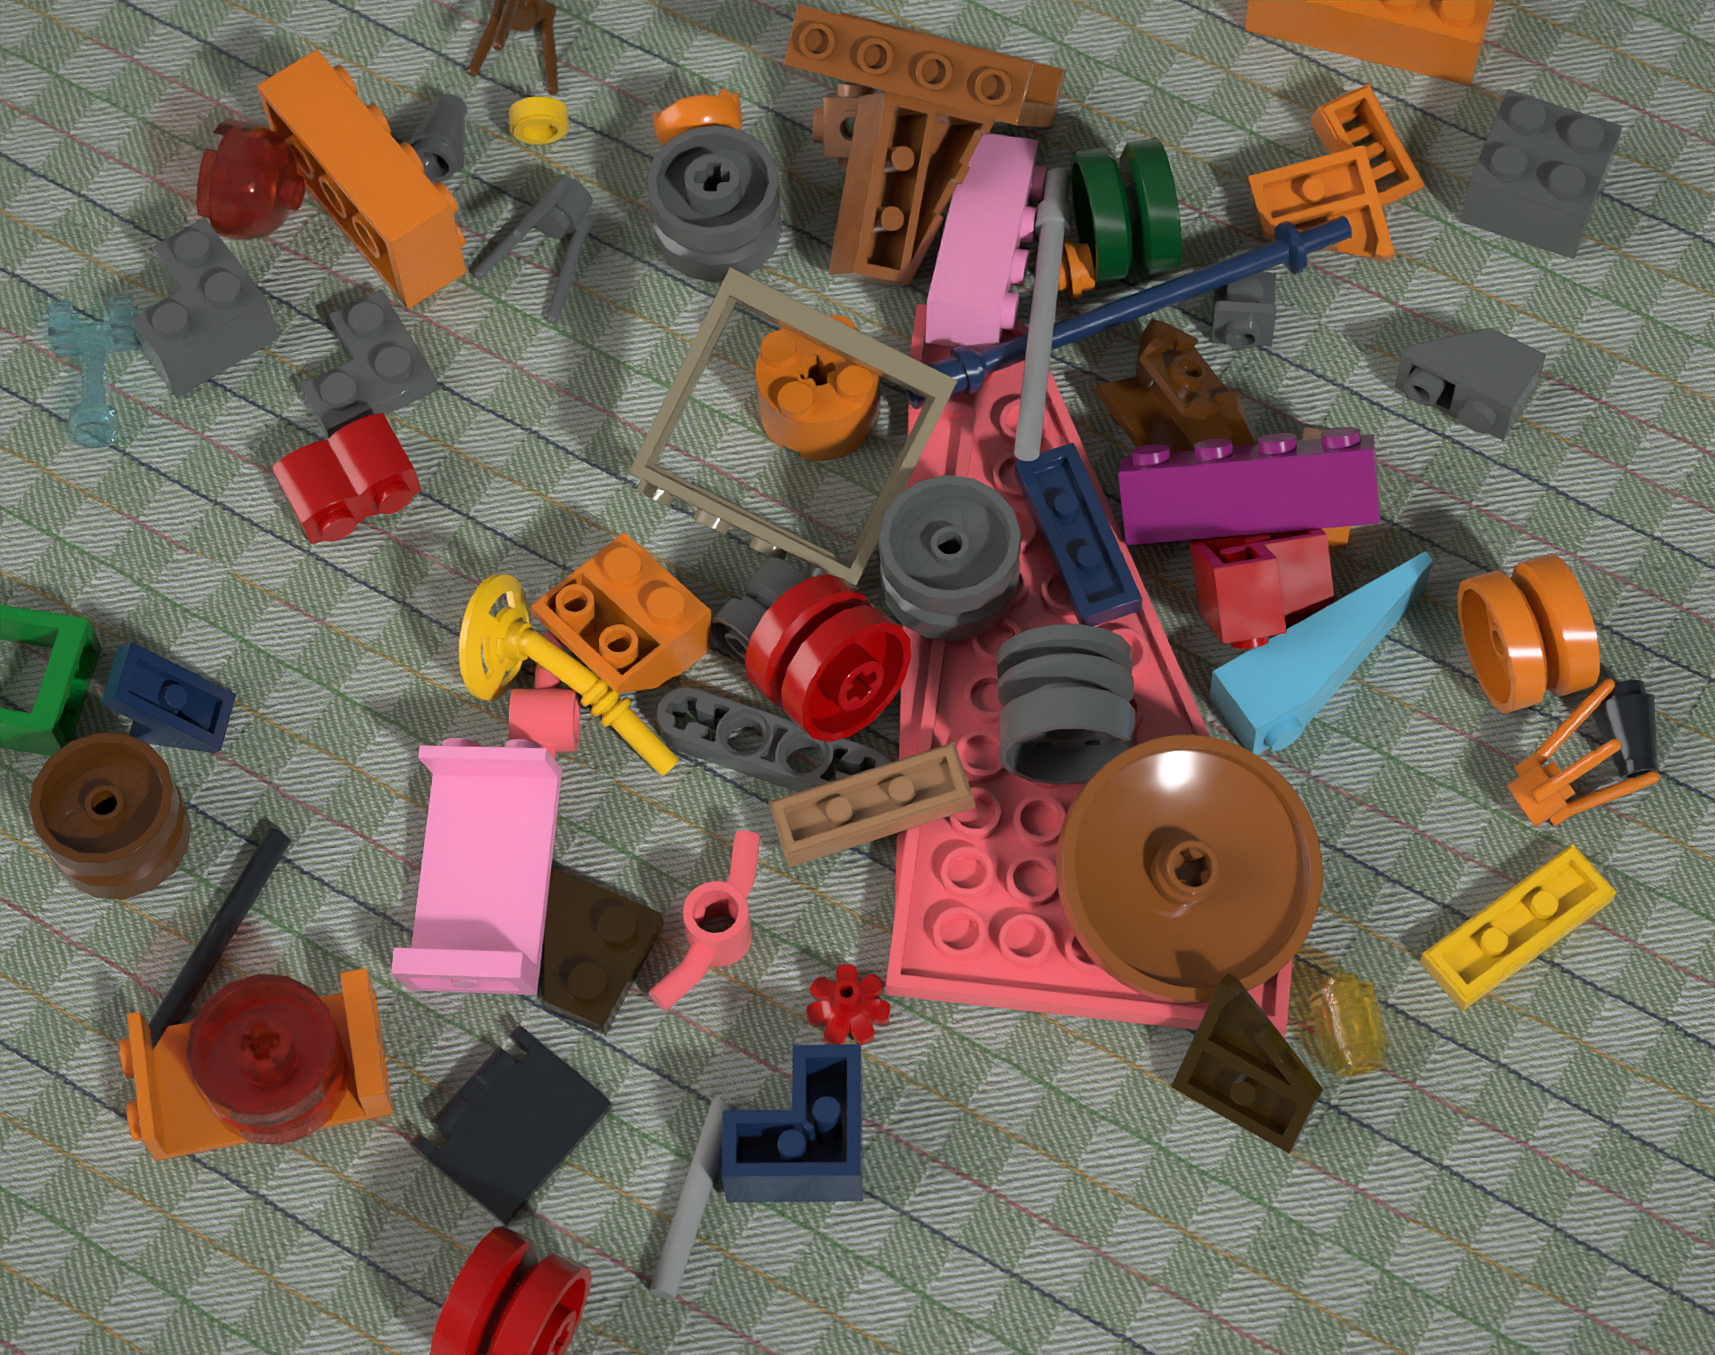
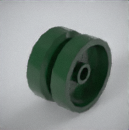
(1127, 209)

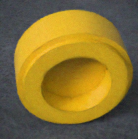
(538, 120)

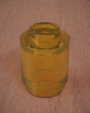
(1349, 1025)

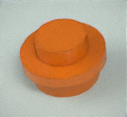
(1076, 270)

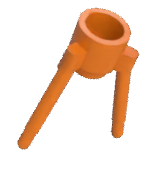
(1544, 790)

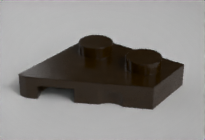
(593, 950)
(1248, 1069)

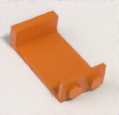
(173, 1113)

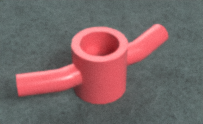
(546, 712)
(710, 901)

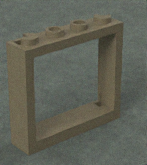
(832, 335)

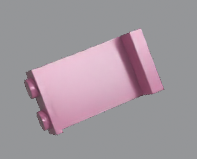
(483, 869)

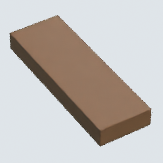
(872, 804)

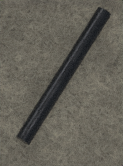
(219, 933)

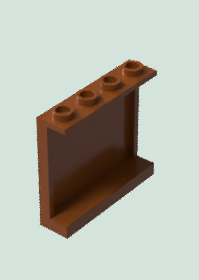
(925, 67)

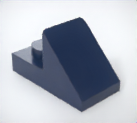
(167, 701)

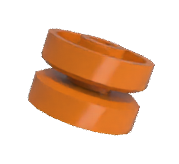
(1528, 633)

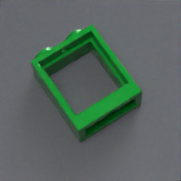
(63, 684)

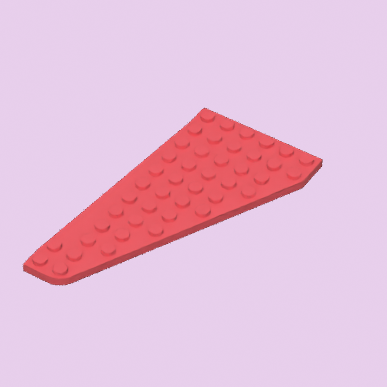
(980, 886)

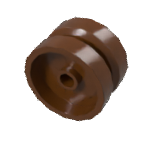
(110, 815)

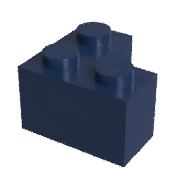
(807, 1150)

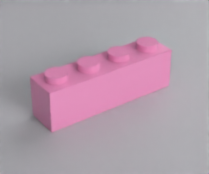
(983, 244)

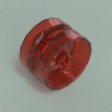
(268, 1059)

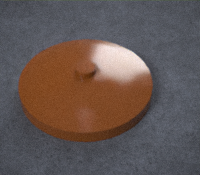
(1189, 868)

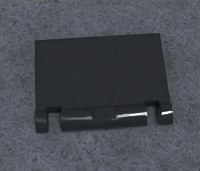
(512, 1126)

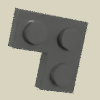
(383, 367)

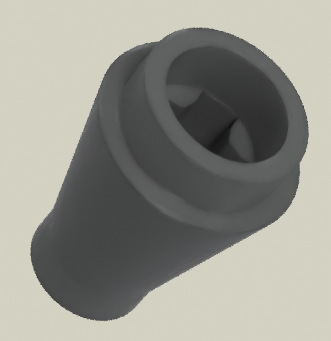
(441, 138)

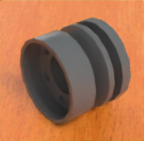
(1064, 702)

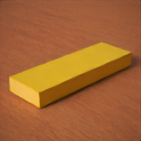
(1517, 927)

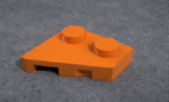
(1320, 192)

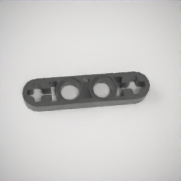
(768, 760)

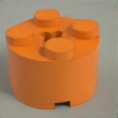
(814, 396)

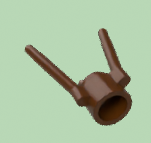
(520, 16)

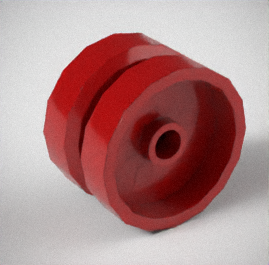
(828, 657)
(511, 1301)

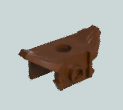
(1175, 396)

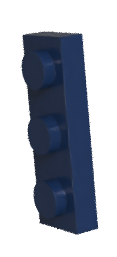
(1078, 536)

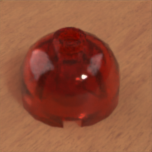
(248, 182)

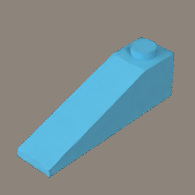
(1283, 685)

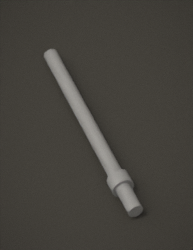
(1052, 227)

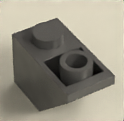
(1473, 377)

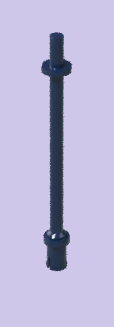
(1289, 248)

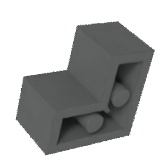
(209, 318)

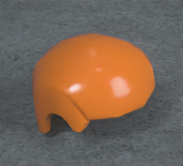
(696, 113)

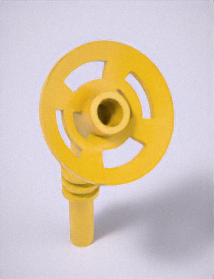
(511, 640)

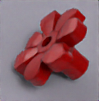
(848, 1006)

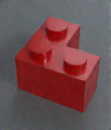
(1260, 583)

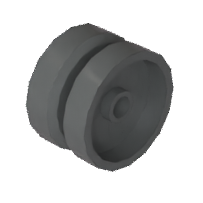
(715, 202)
(950, 557)

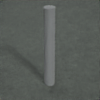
(691, 1205)

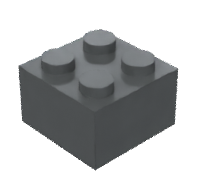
(1540, 173)

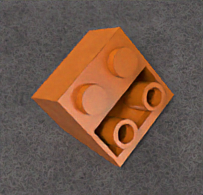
(627, 618)

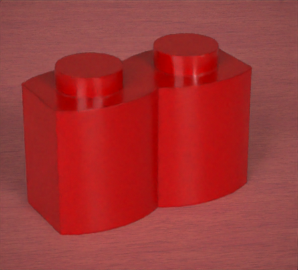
(347, 479)

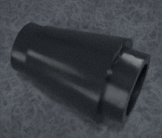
(1630, 717)

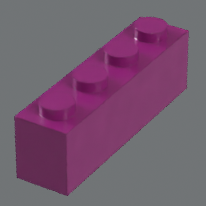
(1249, 487)

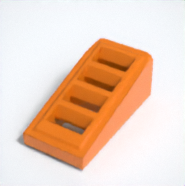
(1366, 108)

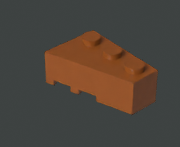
(897, 184)

